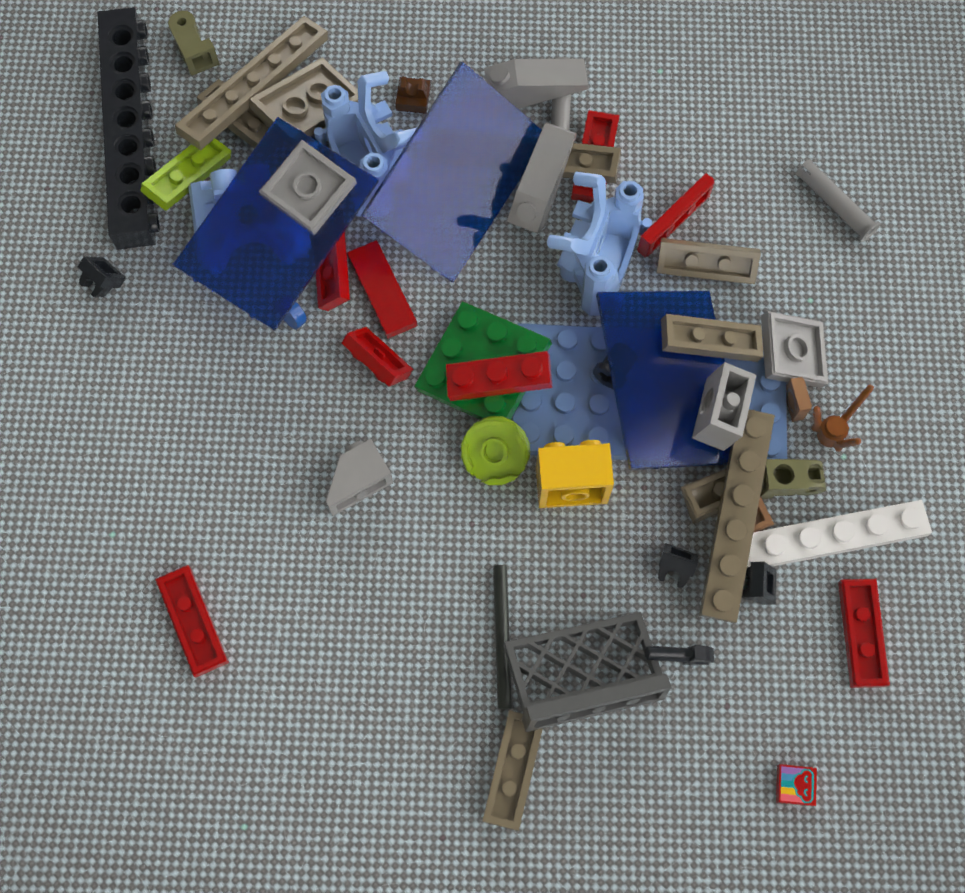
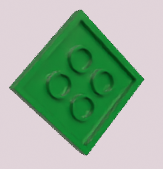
(472, 337)

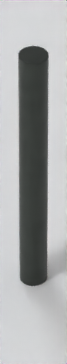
(501, 611)

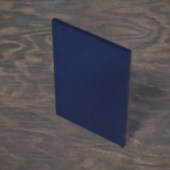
(454, 173)
(255, 250)
(654, 388)

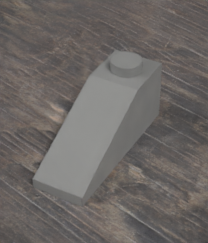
(537, 80)
(542, 178)

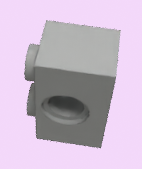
(724, 406)

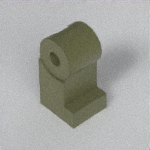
(196, 53)
(792, 477)

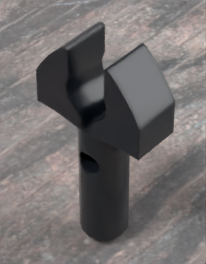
(691, 656)

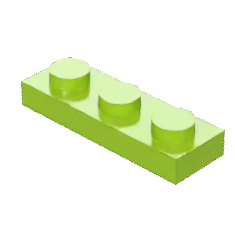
(189, 166)

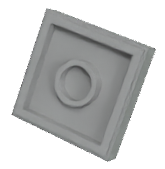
(308, 187)
(794, 349)

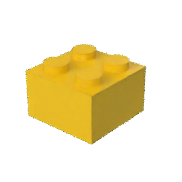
(574, 474)

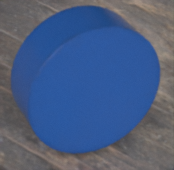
(295, 317)

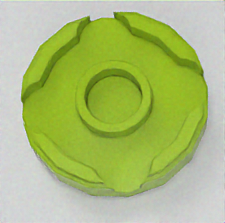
(495, 450)

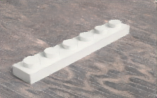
(840, 534)

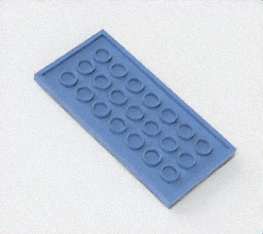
(585, 409)

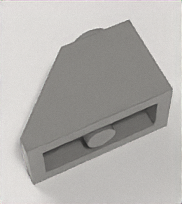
(357, 476)

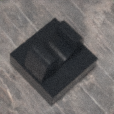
(101, 273)
(677, 560)
(762, 583)

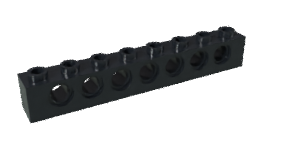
(124, 77)

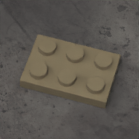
(299, 97)

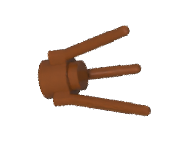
(835, 428)

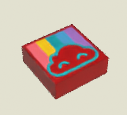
(796, 785)

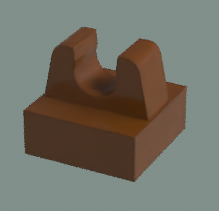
(413, 95)

